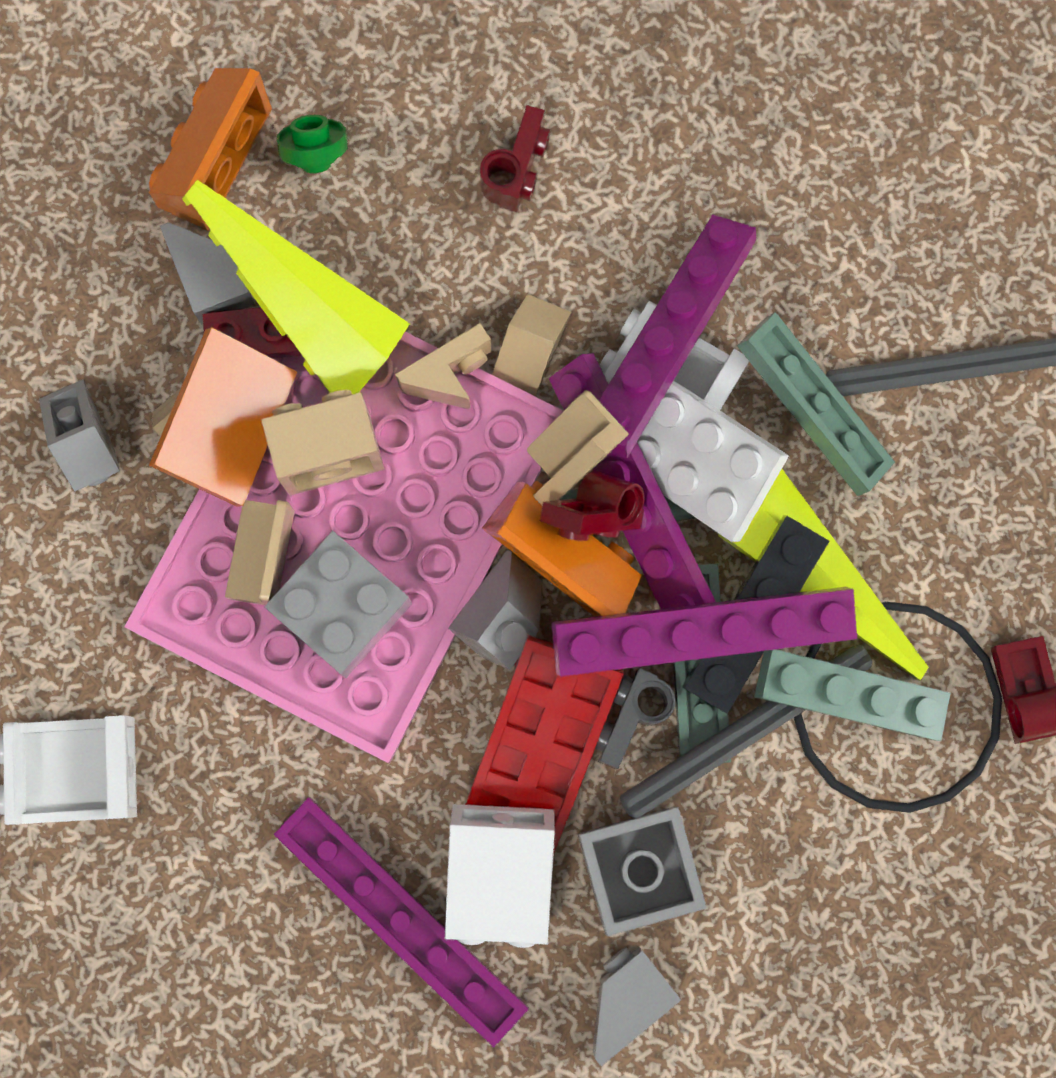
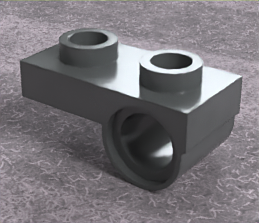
(617, 736)

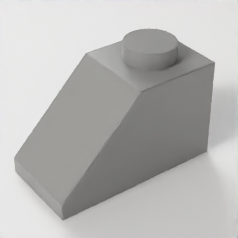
(205, 272)
(78, 436)
(501, 612)
(628, 1002)

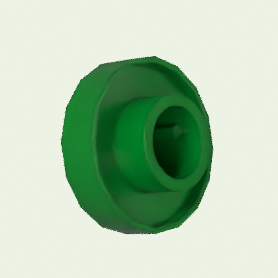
(312, 142)

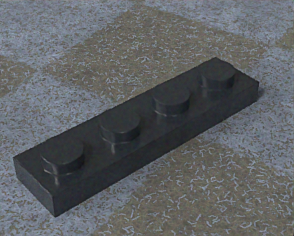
(778, 570)

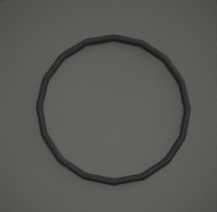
(961, 784)

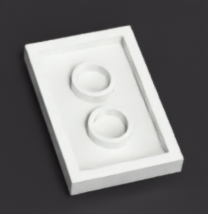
(709, 462)

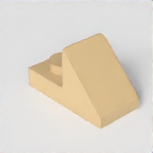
(434, 374)

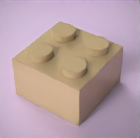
(322, 442)

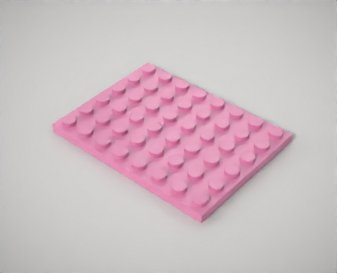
(409, 521)

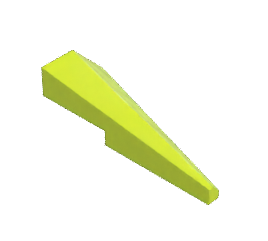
(326, 317)
(831, 571)

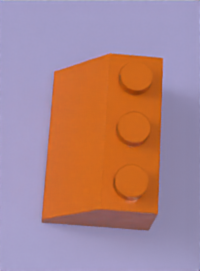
(212, 141)
(585, 571)

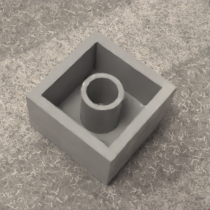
(339, 604)
(641, 871)

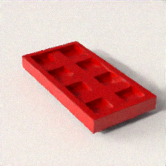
(543, 736)

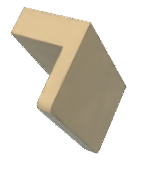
(574, 445)
(259, 551)

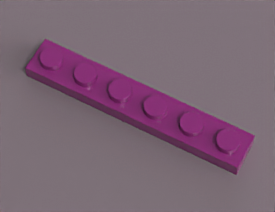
(675, 326)
(659, 542)
(703, 631)
(401, 921)

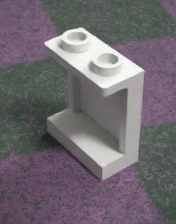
(705, 372)
(68, 770)
(499, 875)

